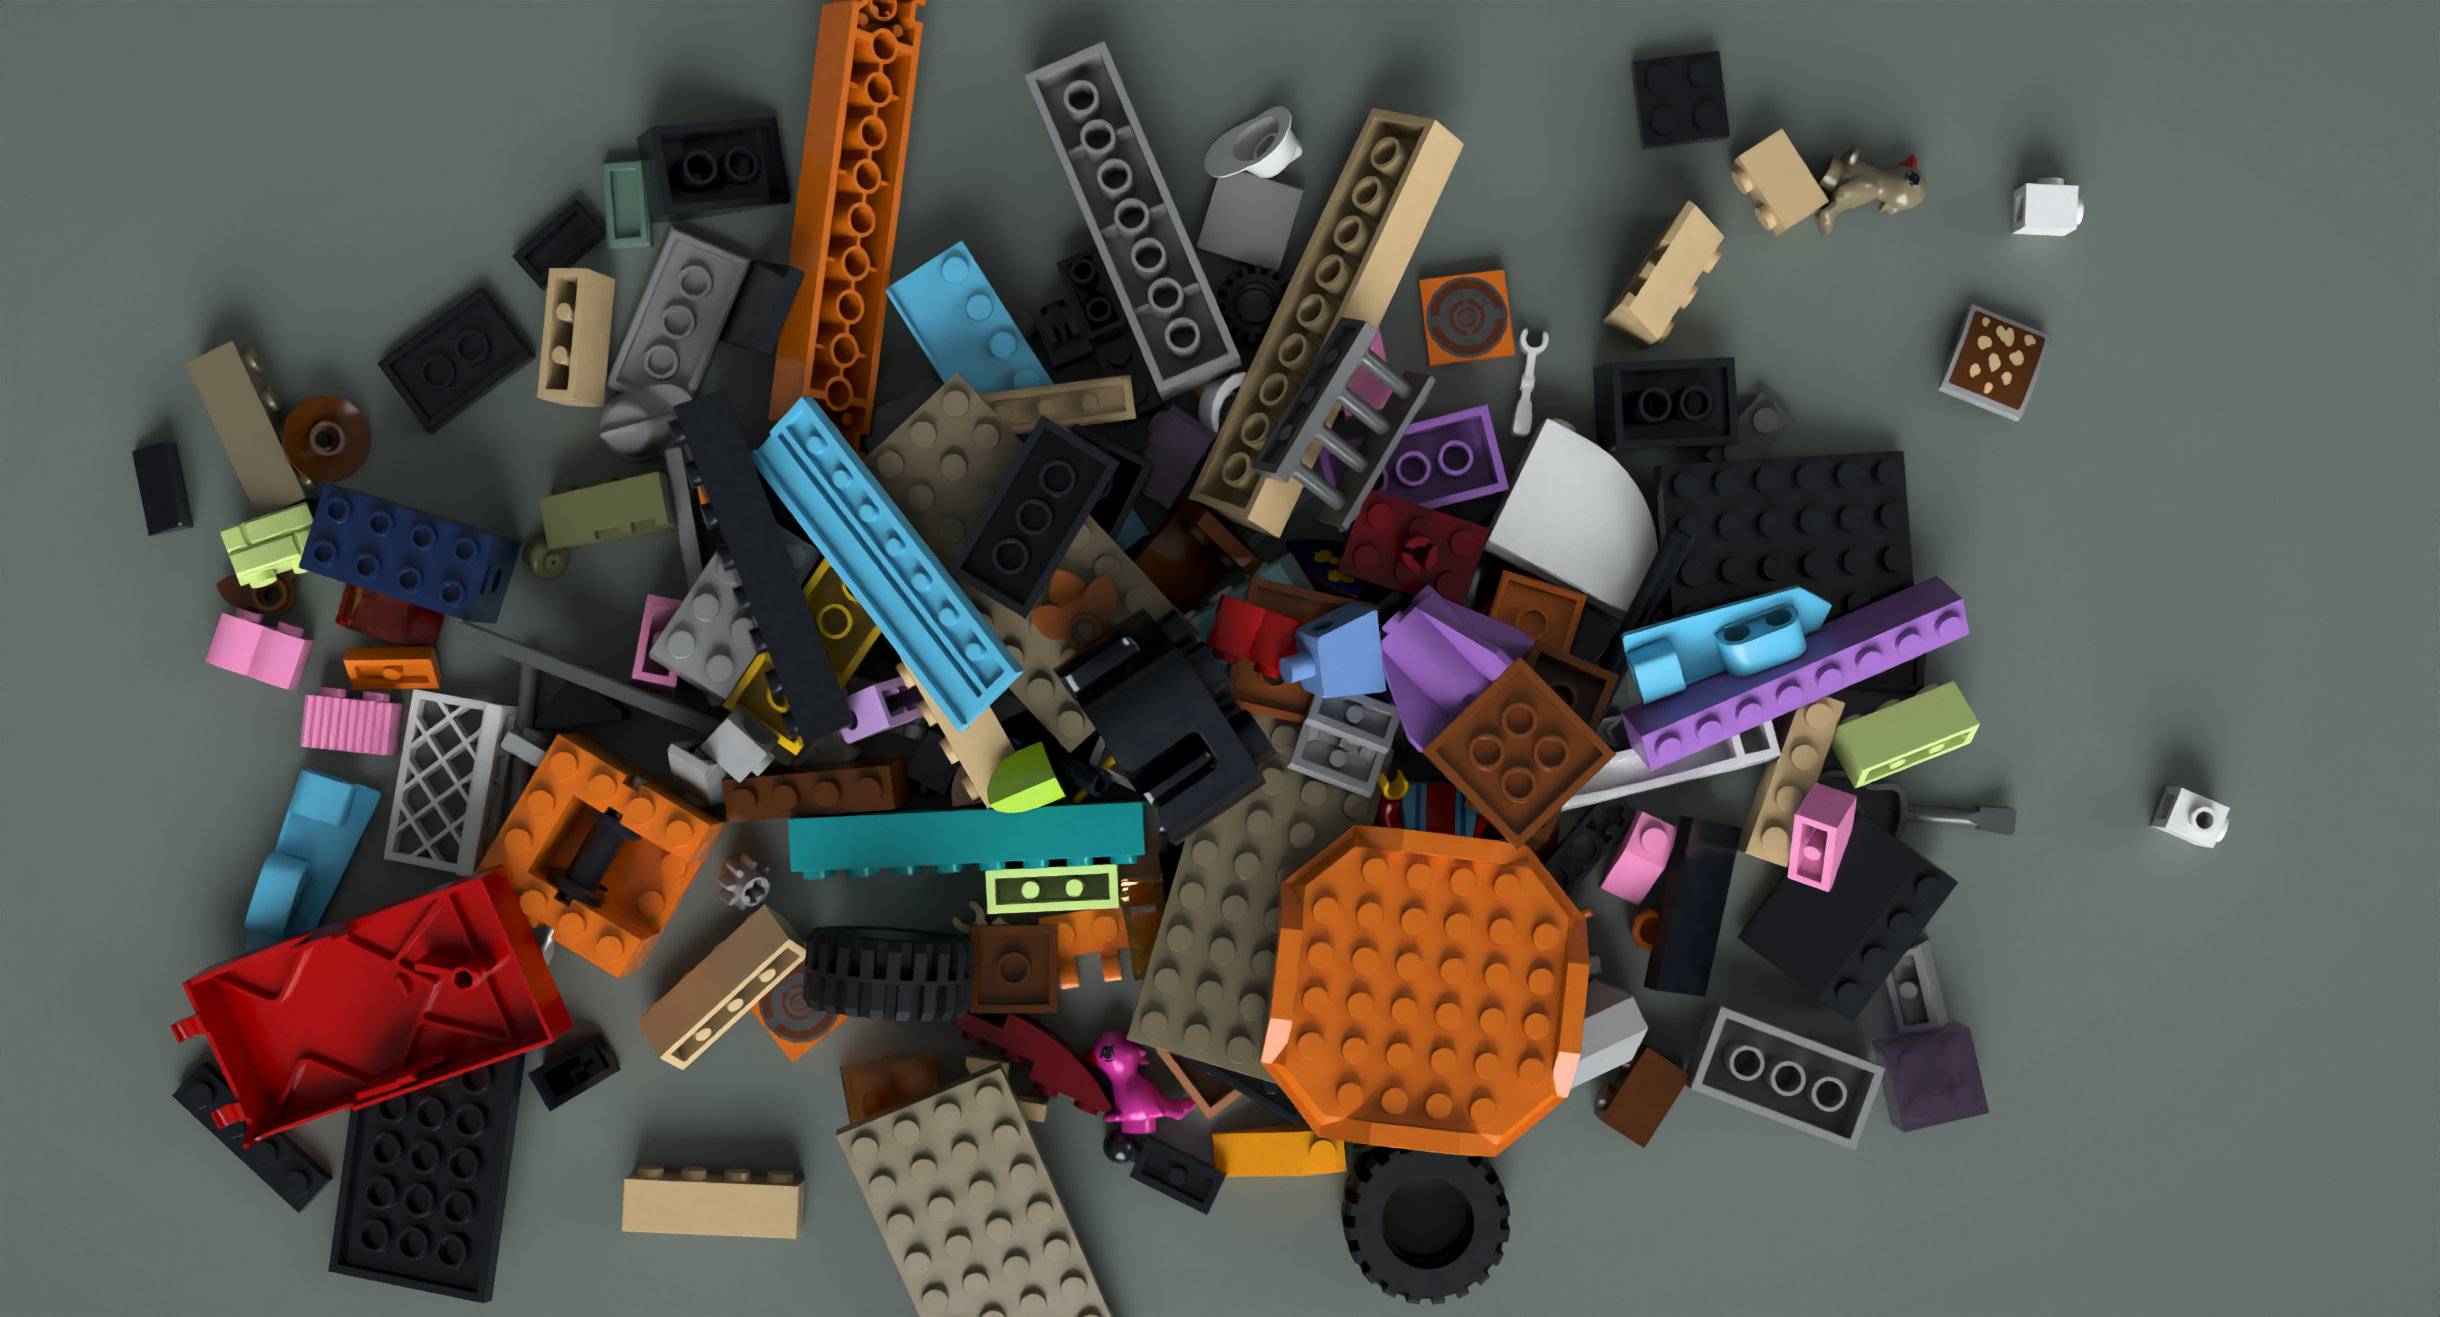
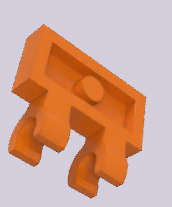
(1089, 933)

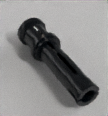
(1064, 764)

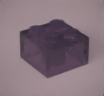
(1930, 1077)

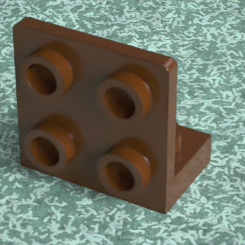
(1192, 555)

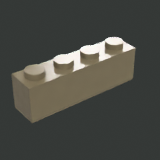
(250, 426)

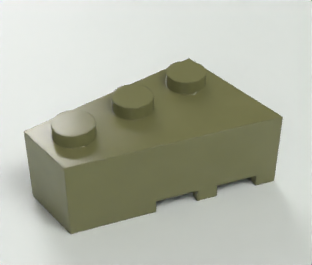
(608, 511)

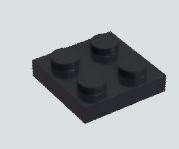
(1680, 100)

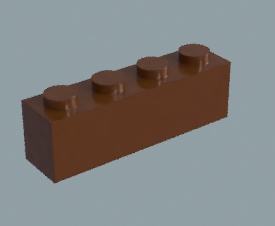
(818, 789)

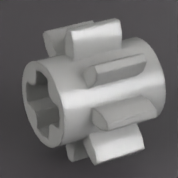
(743, 881)

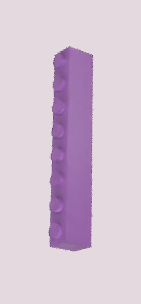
(1834, 659)

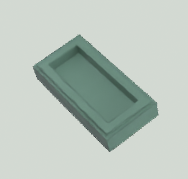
(626, 206)

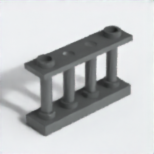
(1313, 401)

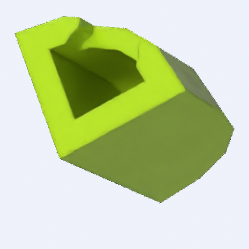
(1024, 781)

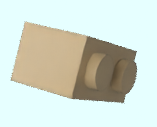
(1777, 183)

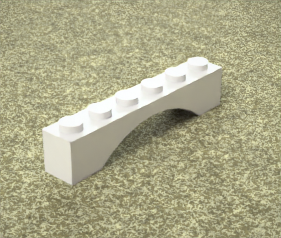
(1629, 775)

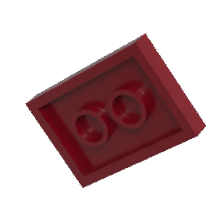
(1412, 547)

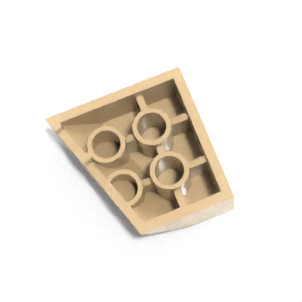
(1666, 278)

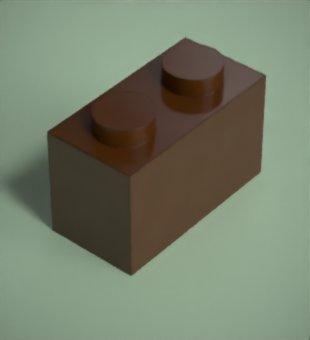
(1641, 1095)

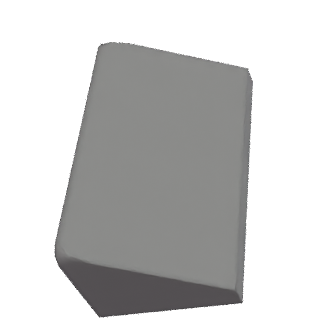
(1916, 991)

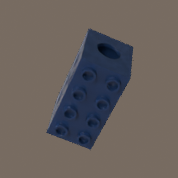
(409, 554)

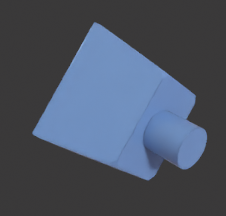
(1338, 654)

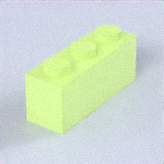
(1904, 733)
(1053, 888)

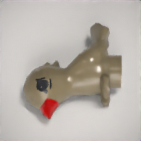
(1855, 183)

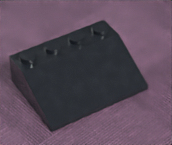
(1855, 934)

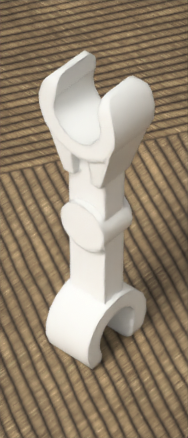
(1523, 413)

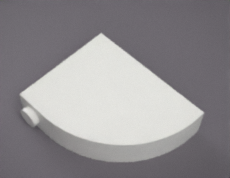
(1575, 520)

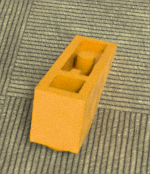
(1277, 1152)

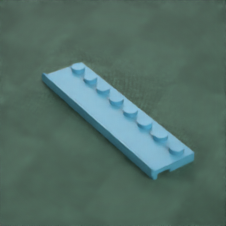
(971, 333)
(885, 564)

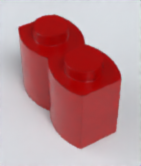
(1252, 634)

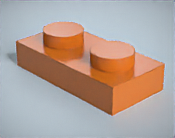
(393, 668)

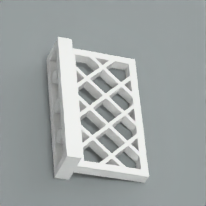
(486, 790)

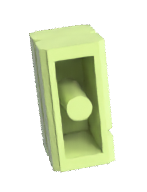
(268, 544)

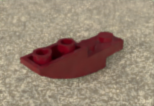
(1056, 1063)

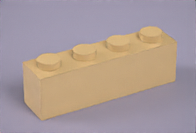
(977, 748)
(1786, 780)
(722, 987)
(713, 1203)

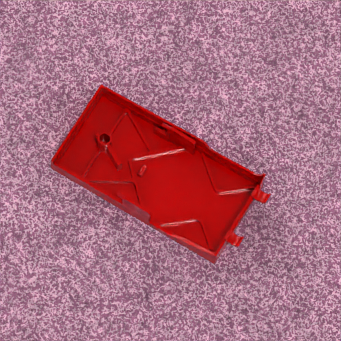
(375, 1005)

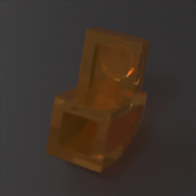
(1142, 911)

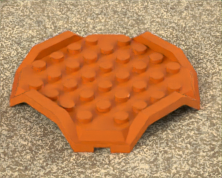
(1425, 991)

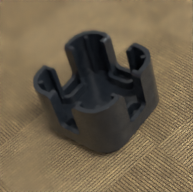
(1168, 719)

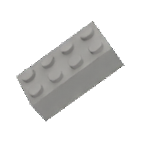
(709, 635)
(1784, 1075)

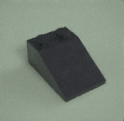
(712, 168)
(1666, 404)

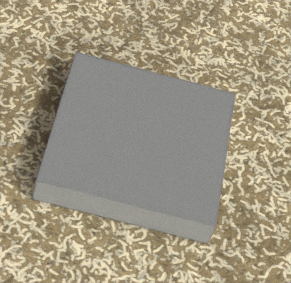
(1250, 220)

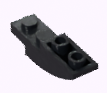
(1109, 328)

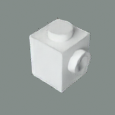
(2047, 208)
(2191, 817)

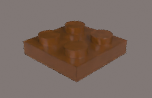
(1015, 968)

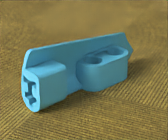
(1730, 637)
(310, 856)

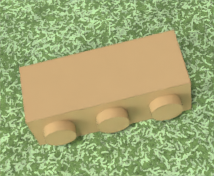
(576, 337)

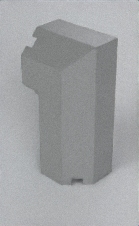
(1610, 1030)

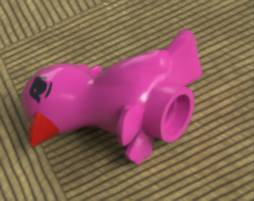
(1134, 1097)

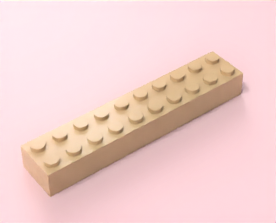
(1344, 273)

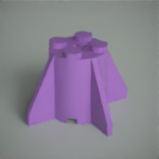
(1443, 660)

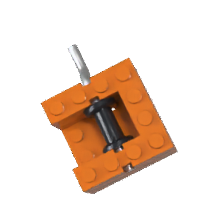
(605, 823)

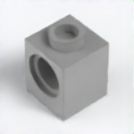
(741, 744)

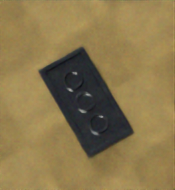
(1692, 907)

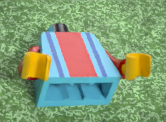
(1427, 807)

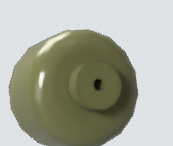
(544, 562)

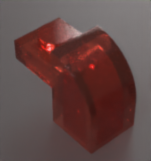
(388, 618)

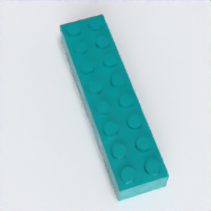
(967, 835)

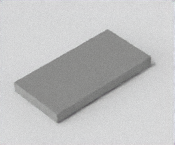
(680, 316)

